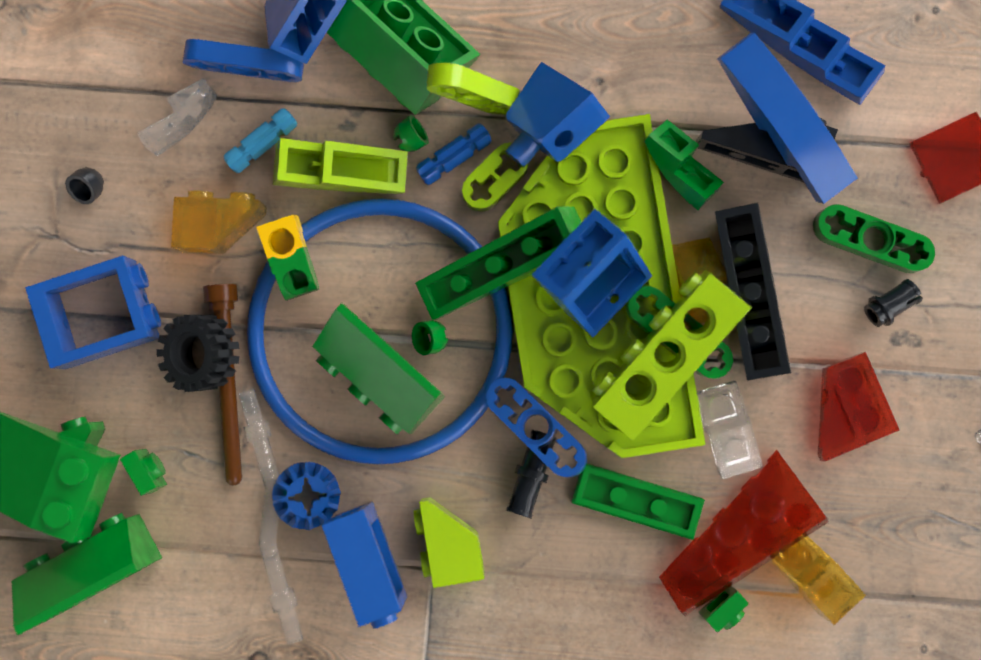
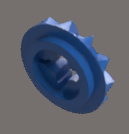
(291, 483)

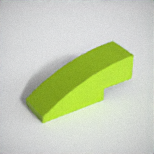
(339, 167)

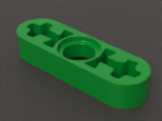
(906, 238)
(725, 356)

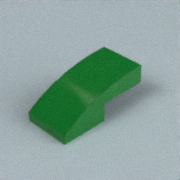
(673, 155)

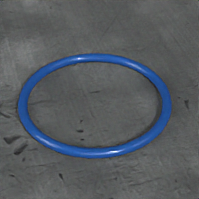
(338, 448)

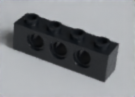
(752, 280)

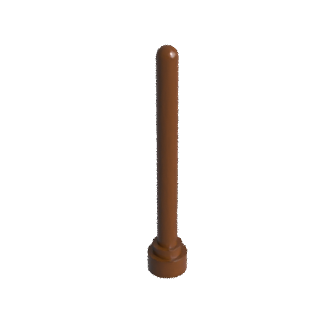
(221, 301)

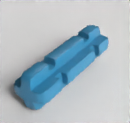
(260, 140)

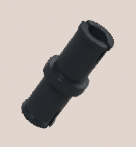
(529, 479)

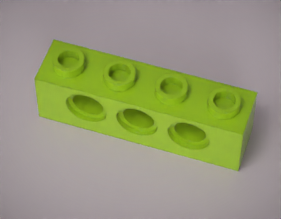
(635, 411)

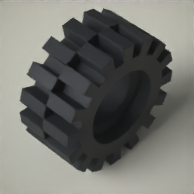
(178, 352)

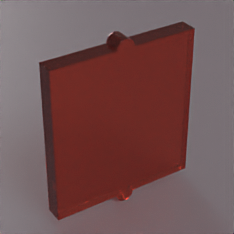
(951, 157)

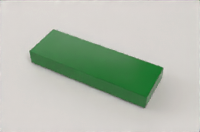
(638, 501)

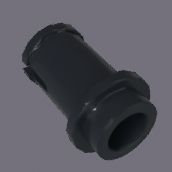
(884, 308)

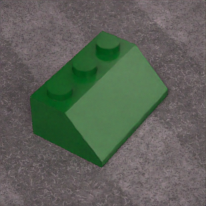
(398, 44)
(375, 371)
(81, 570)

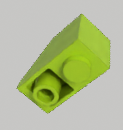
(451, 545)

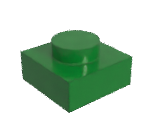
(145, 471)
(724, 609)

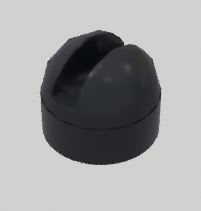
(85, 185)

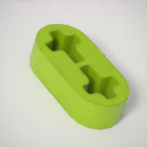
(488, 170)

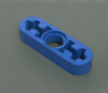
(241, 60)
(505, 414)

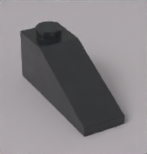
(749, 146)

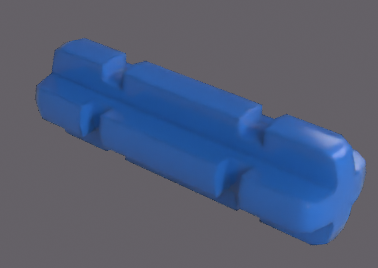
(453, 154)

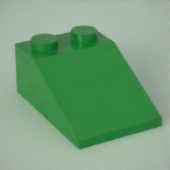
(52, 479)

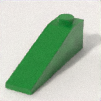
(497, 263)

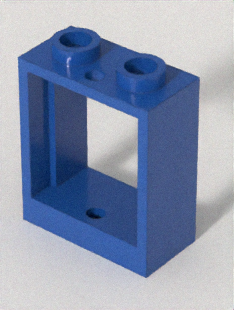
(587, 290)
(54, 325)
(366, 565)

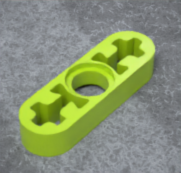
(471, 88)

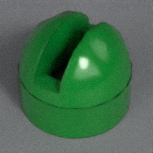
(411, 133)
(421, 340)

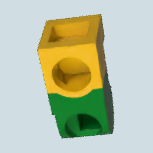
(288, 256)

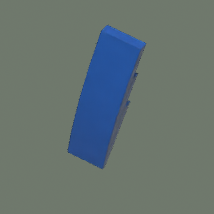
(809, 44)
(787, 117)

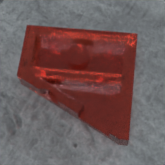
(852, 408)

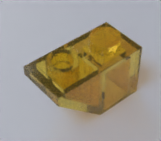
(212, 223)
(819, 580)

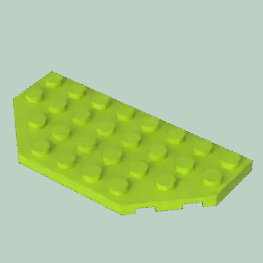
(556, 355)

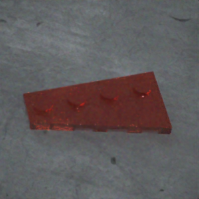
(752, 530)

